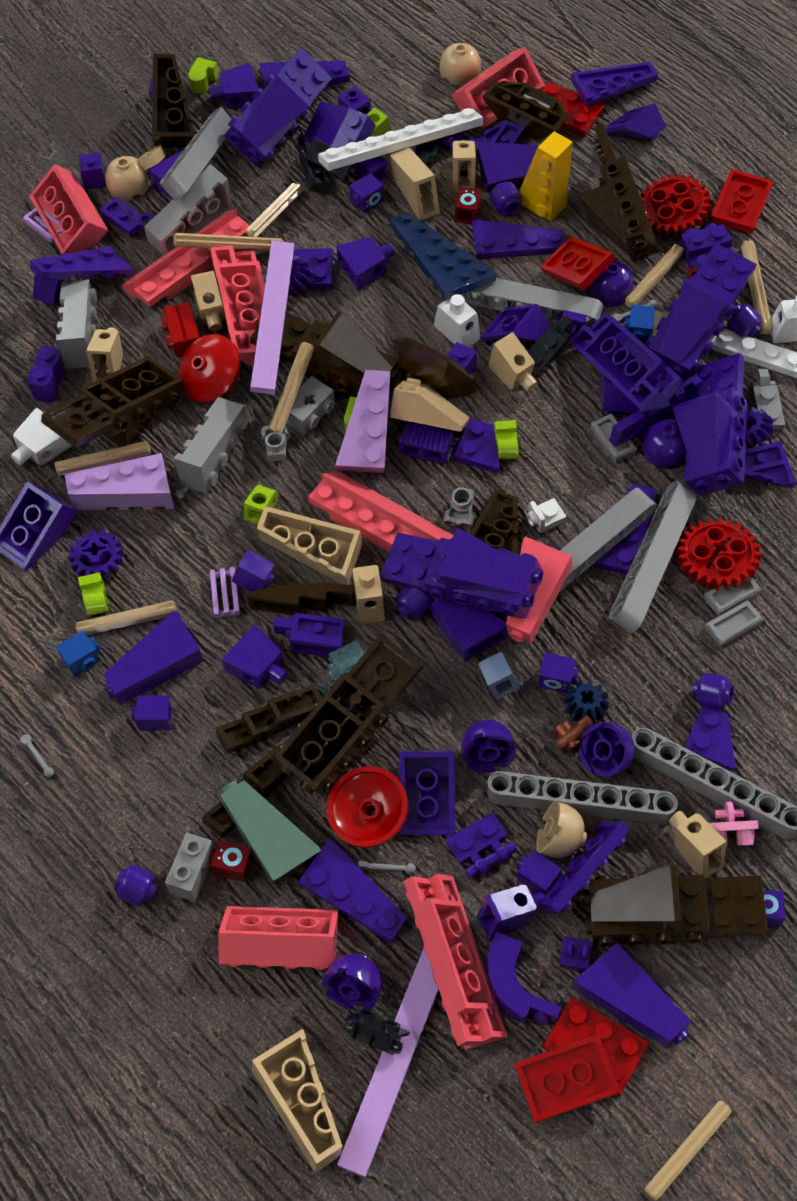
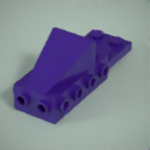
(277, 108)
(700, 311)
(715, 427)
(465, 572)

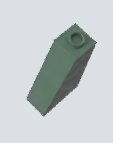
(272, 837)

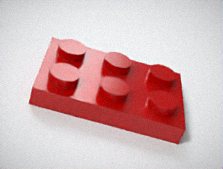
(579, 117)
(741, 201)
(577, 263)
(621, 1045)
(567, 1077)

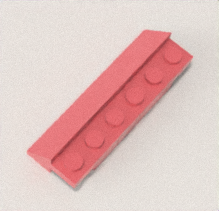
(174, 269)
(241, 295)
(369, 512)
(455, 961)

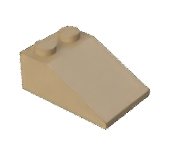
(425, 406)

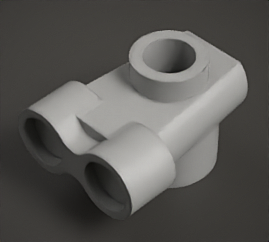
(275, 443)
(460, 513)

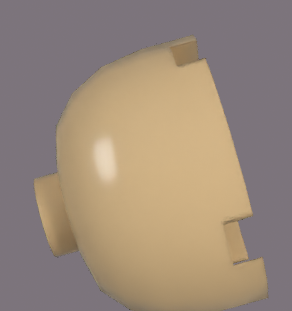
(460, 64)
(126, 178)
(562, 831)

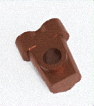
(569, 736)

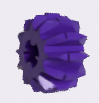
(299, 276)
(758, 427)

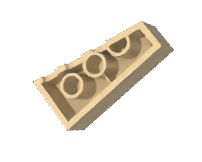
(313, 542)
(297, 1094)

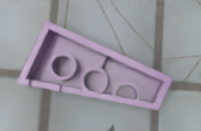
(366, 433)
(121, 485)

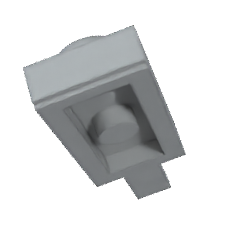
(766, 397)

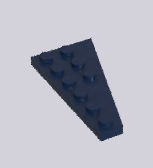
(440, 259)

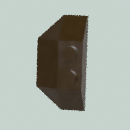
(527, 107)
(432, 369)

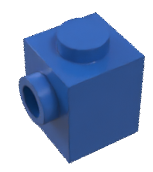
(640, 322)
(79, 653)

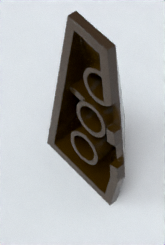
(498, 522)

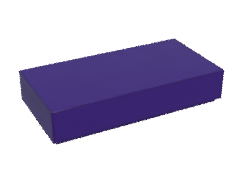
(314, 644)

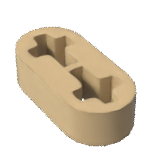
(152, 157)

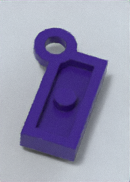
(124, 217)

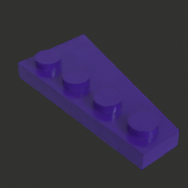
(336, 69)
(612, 81)
(514, 240)
(82, 264)
(638, 422)
(622, 554)
(609, 838)
(348, 889)

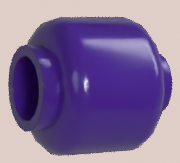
(506, 198)
(745, 321)
(413, 602)
(713, 690)
(135, 885)

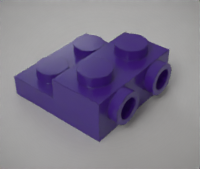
(700, 242)

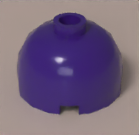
(612, 285)
(664, 444)
(487, 746)
(606, 749)
(353, 981)

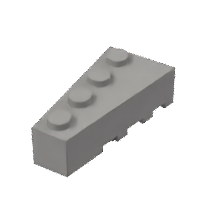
(195, 209)
(76, 322)
(211, 445)

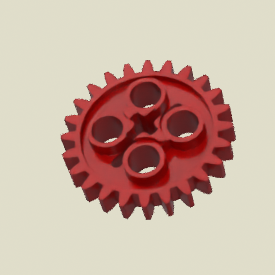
(676, 204)
(709, 542)

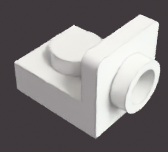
(545, 515)

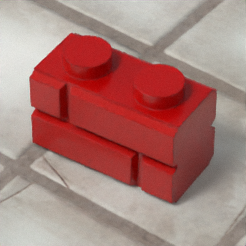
(181, 326)

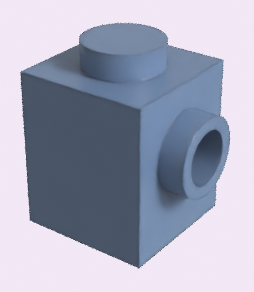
(498, 675)

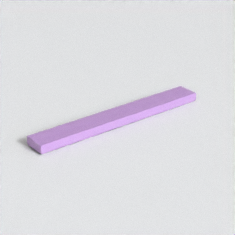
(272, 318)
(390, 1073)

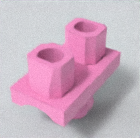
(743, 829)

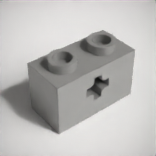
(310, 405)
(189, 867)

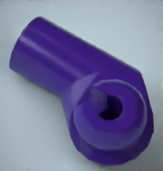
(448, 142)

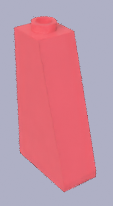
(556, 569)

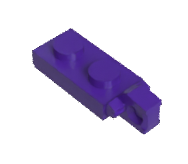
(310, 625)

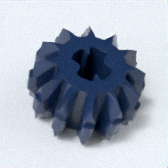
(586, 693)

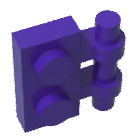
(478, 838)

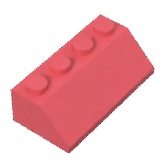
(512, 68)
(67, 201)
(278, 937)

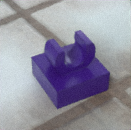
(578, 320)
(575, 954)

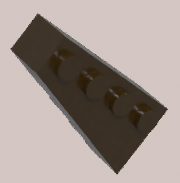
(170, 114)

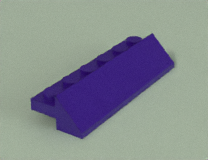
(627, 363)

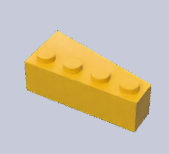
(548, 177)

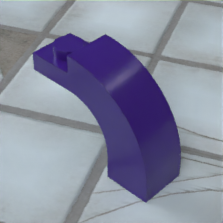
(506, 989)

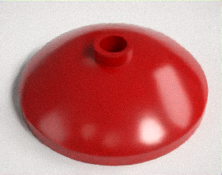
(209, 368)
(359, 792)

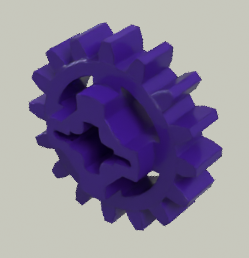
(96, 554)

